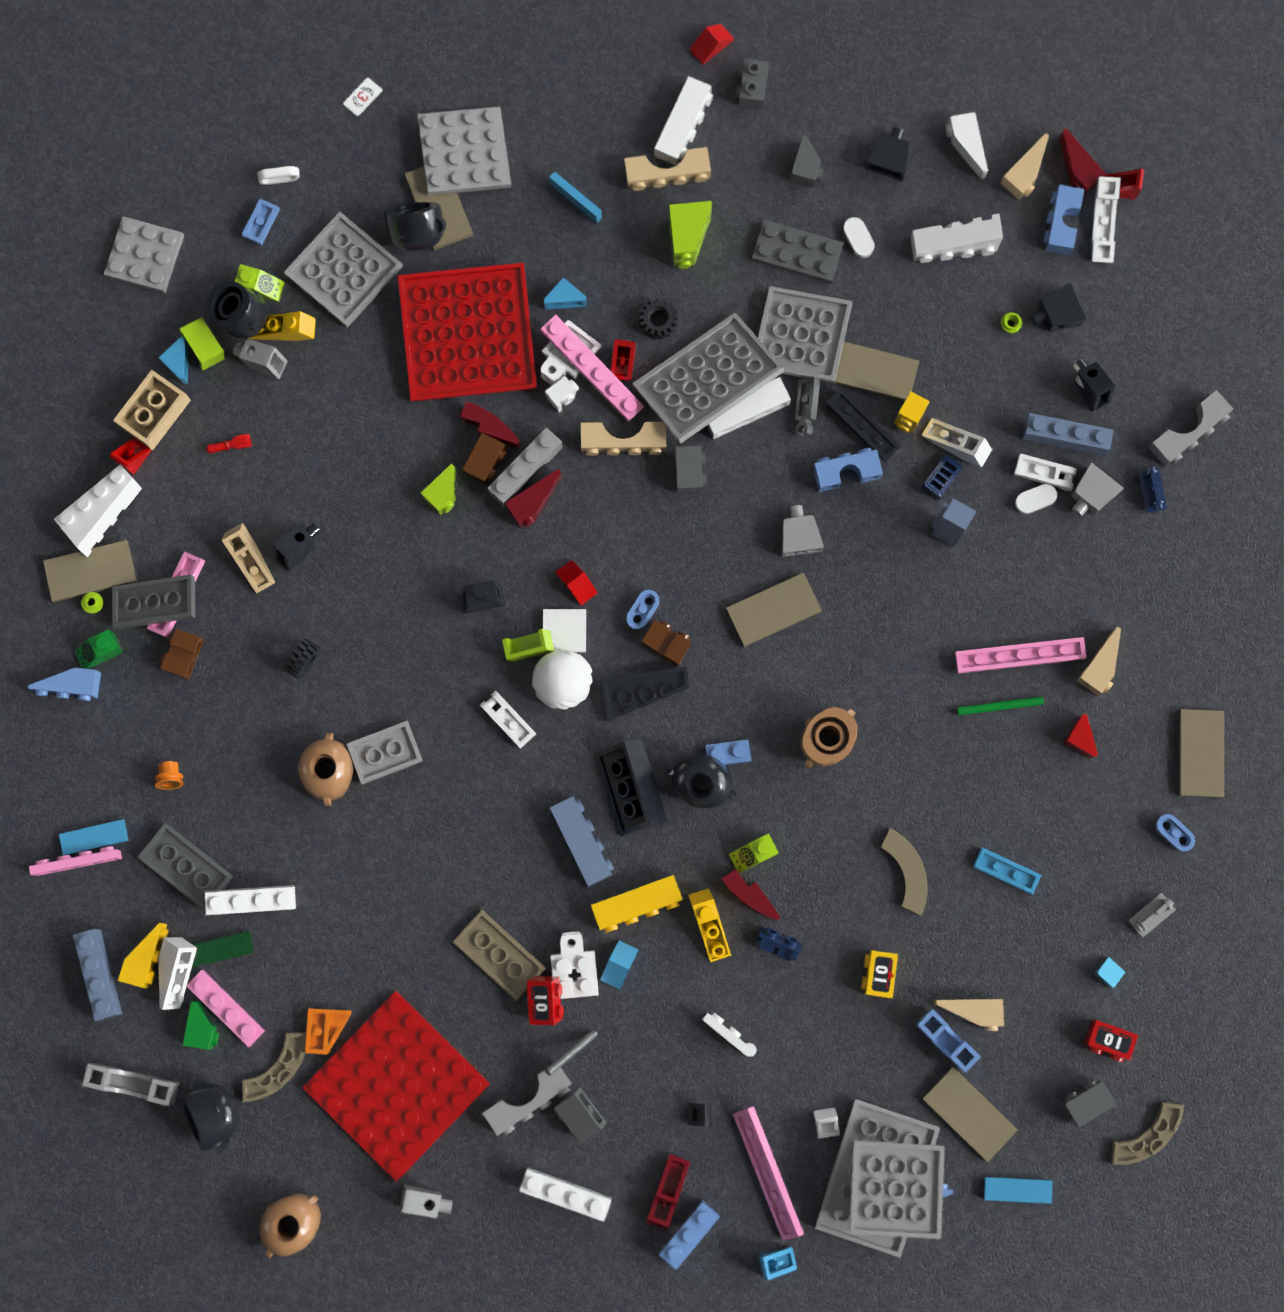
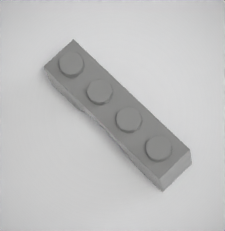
(1172, 444)
(520, 470)
(131, 1083)
(504, 1115)

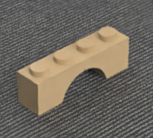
(643, 174)
(597, 440)

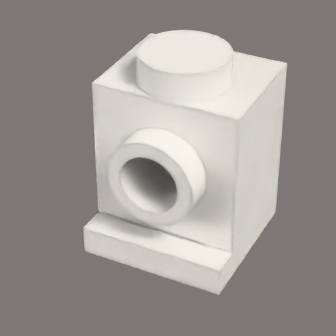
(561, 393)

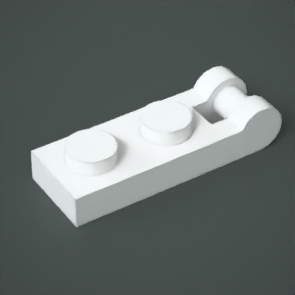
(1045, 472)
(508, 720)
(729, 1034)

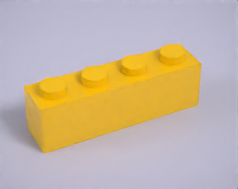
(636, 903)

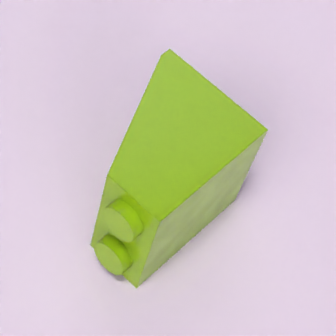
(687, 230)

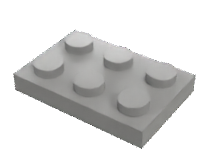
(384, 752)

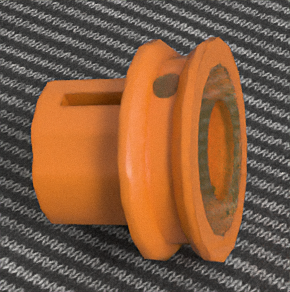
(168, 776)

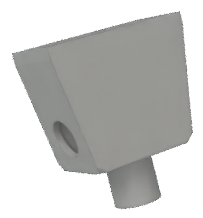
(261, 357)
(1094, 491)
(800, 534)
(415, 1197)

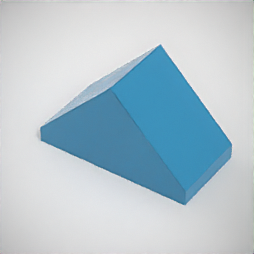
(564, 296)
(177, 359)
(619, 964)
(777, 1262)

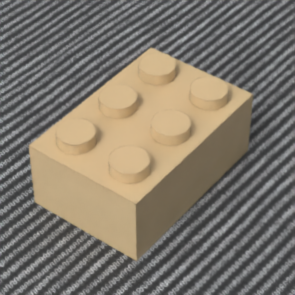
(152, 410)

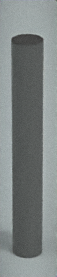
(572, 1051)

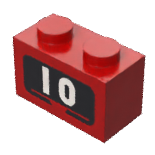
(544, 1000)
(1110, 1039)

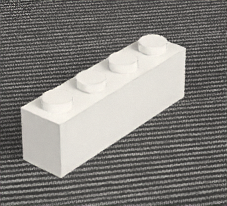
(683, 120)
(757, 405)
(250, 899)
(565, 1194)

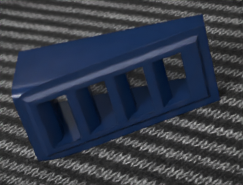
(934, 491)

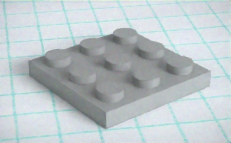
(144, 254)

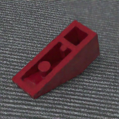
(1081, 167)
(529, 503)

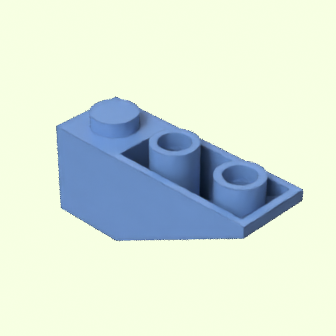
(73, 682)

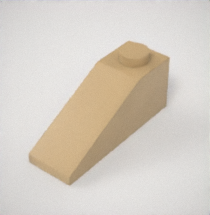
(1022, 175)
(248, 557)
(1101, 669)
(979, 1011)

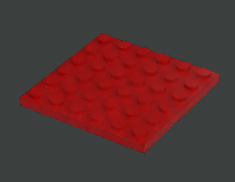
(467, 332)
(396, 1086)

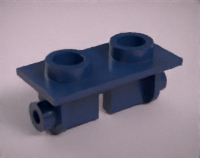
(1152, 489)
(788, 946)

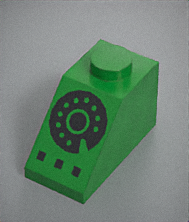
(98, 649)
(200, 1028)

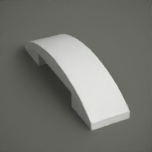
(1104, 219)

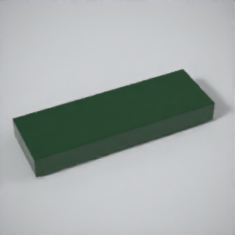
(223, 949)

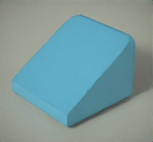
(1109, 973)

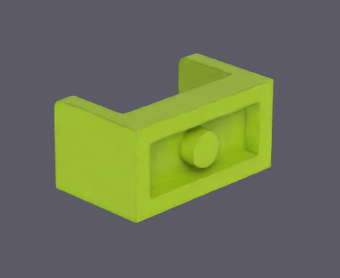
(202, 343)
(528, 646)

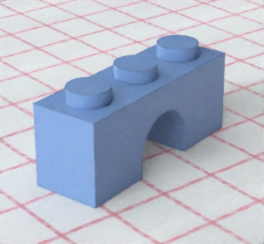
(1065, 202)
(865, 464)
(951, 1045)
(689, 1235)

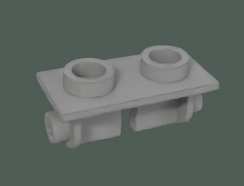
(1152, 914)

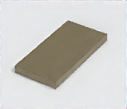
(453, 213)
(876, 371)
(78, 575)
(773, 609)
(1201, 753)
(498, 954)
(970, 1114)

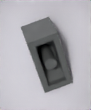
(807, 165)

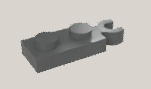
(806, 405)

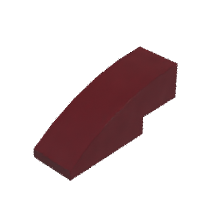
(489, 424)
(750, 896)
(668, 1192)

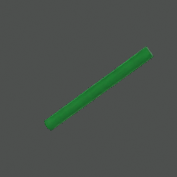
(1003, 705)

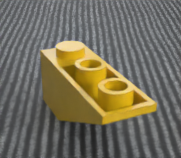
(288, 327)
(709, 925)
(140, 963)

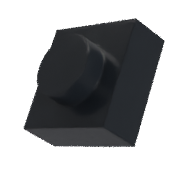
(700, 1114)

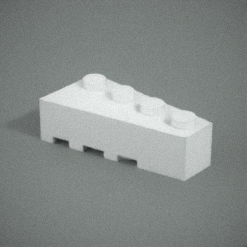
(957, 240)
(97, 509)

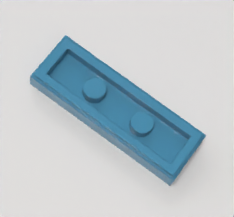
(575, 197)
(93, 837)
(1006, 871)
(1017, 1190)

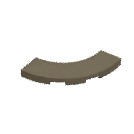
(912, 868)
(280, 1073)
(1152, 1140)

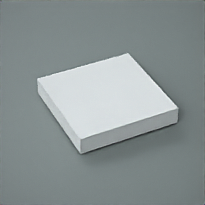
(566, 628)

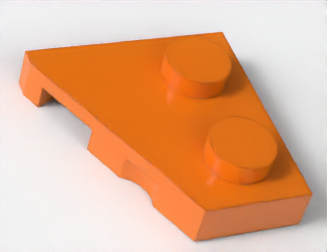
(324, 1028)

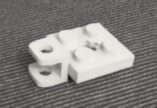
(559, 363)
(575, 958)

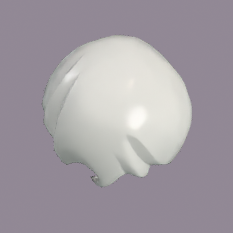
(562, 679)

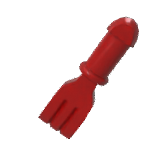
(237, 442)

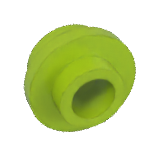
(1011, 317)
(98, 602)

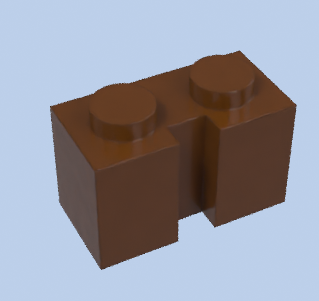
(484, 459)
(666, 642)
(182, 654)

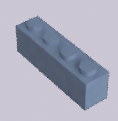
(1067, 434)
(952, 522)
(581, 841)
(97, 974)

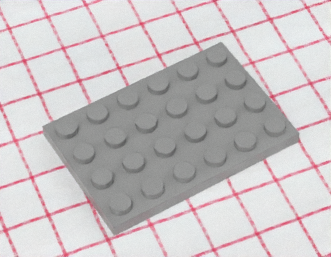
(708, 377)
(867, 1124)

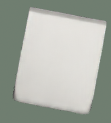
(826, 1123)

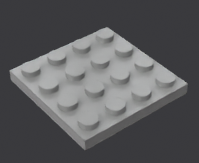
(464, 151)
(343, 269)
(805, 332)
(896, 1189)

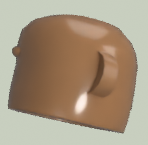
(831, 718)
(313, 756)
(306, 1213)

